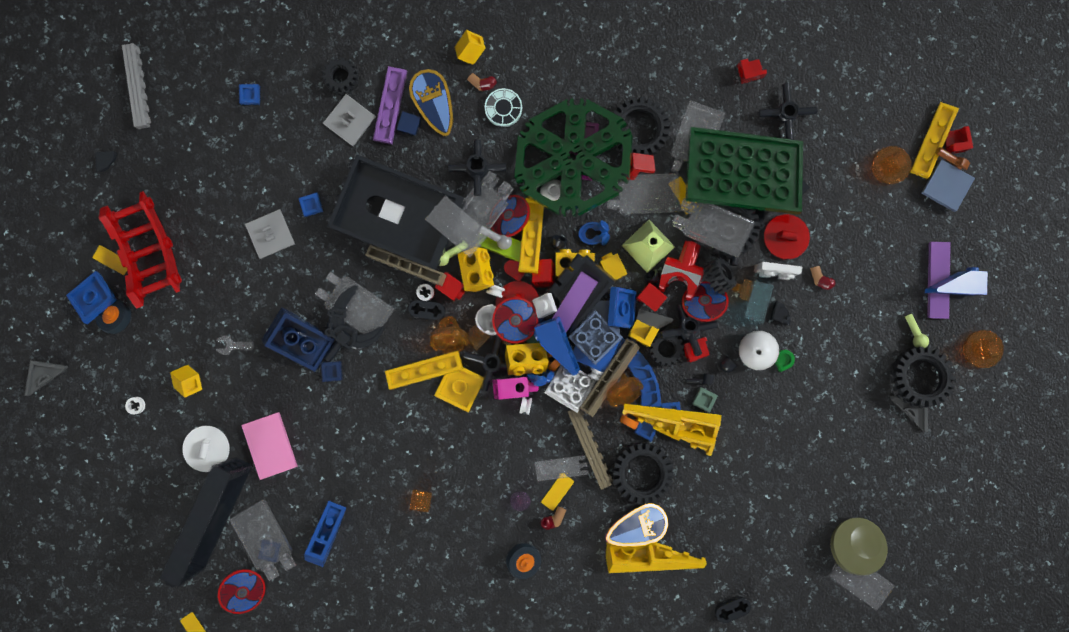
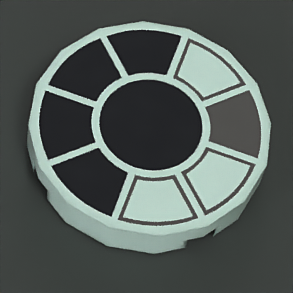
(503, 107)

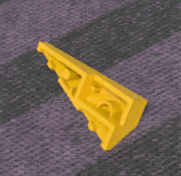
(693, 427)
(649, 558)

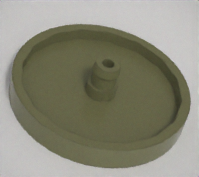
(859, 546)

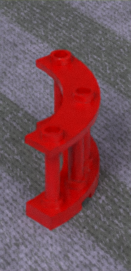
(129, 258)

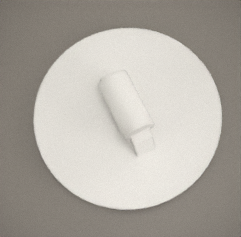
(205, 448)

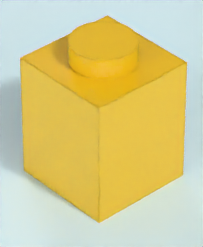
(613, 265)

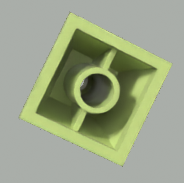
(643, 251)

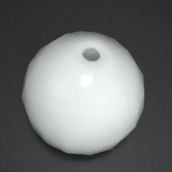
(758, 350)

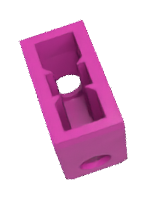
(506, 389)

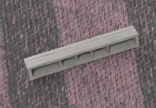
(136, 86)

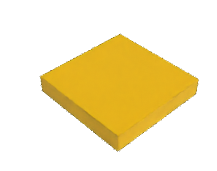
(460, 388)

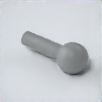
(502, 241)

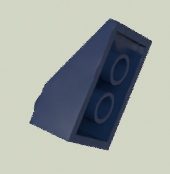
(297, 339)

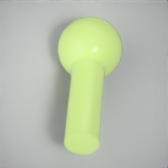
(448, 254)
(919, 339)

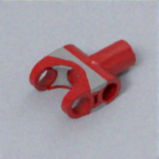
(683, 270)

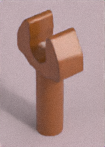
(955, 161)

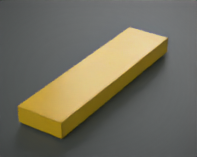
(934, 139)
(531, 239)
(424, 370)

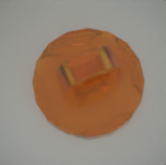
(891, 165)
(449, 338)
(983, 349)
(624, 391)

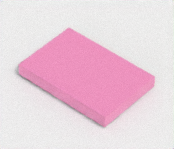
(269, 445)

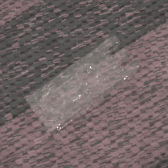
(560, 468)

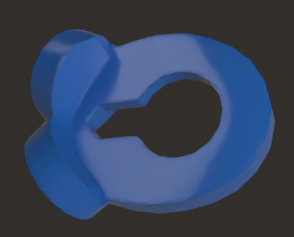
(601, 239)
(541, 380)

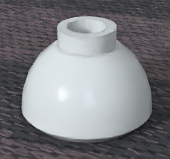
(551, 189)

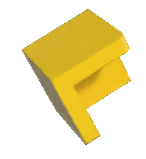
(469, 47)
(643, 333)
(186, 381)

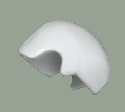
(484, 319)

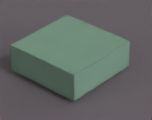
(704, 399)

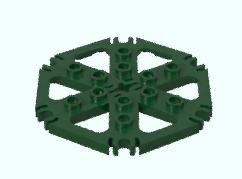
(570, 169)

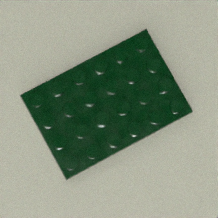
(744, 170)

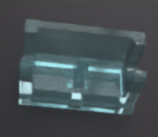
(759, 302)

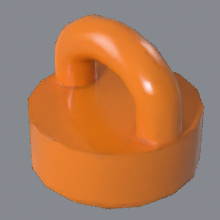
(554, 365)
(628, 421)

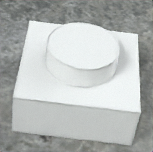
(544, 305)

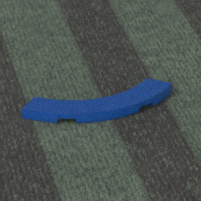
(650, 394)

